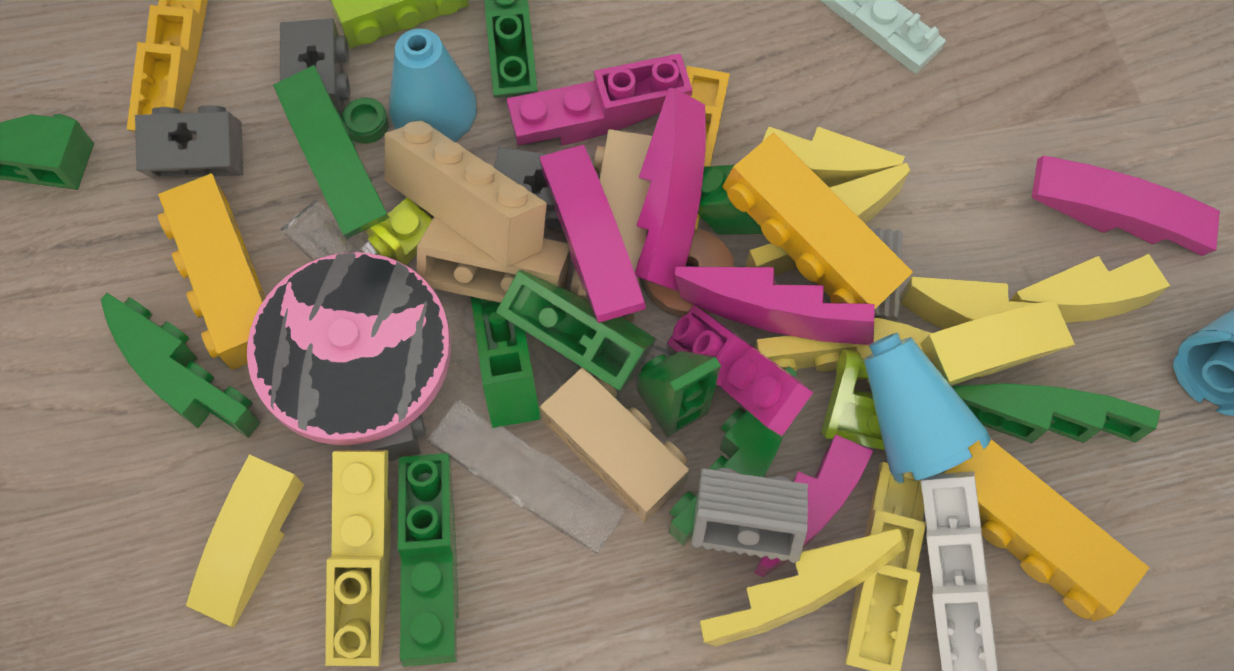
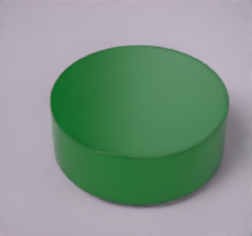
(365, 120)

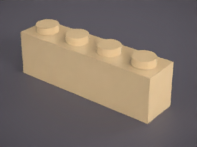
(619, 170)
(465, 193)

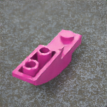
(588, 109)
(745, 372)

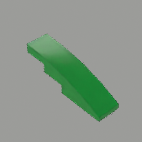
(330, 152)
(1035, 409)

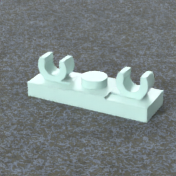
(892, 29)

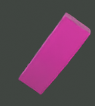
(828, 491)

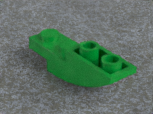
(510, 48)
(169, 367)
(750, 451)
(427, 561)

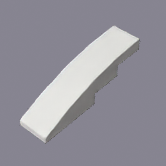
(958, 573)

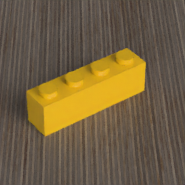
(814, 226)
(217, 264)
(1050, 535)

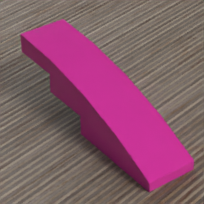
(675, 177)
(1114, 200)
(592, 234)
(754, 299)

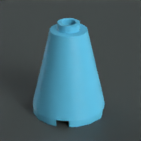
(429, 86)
(1207, 364)
(918, 411)

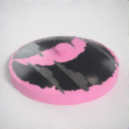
(349, 348)

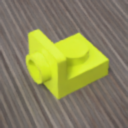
(400, 233)

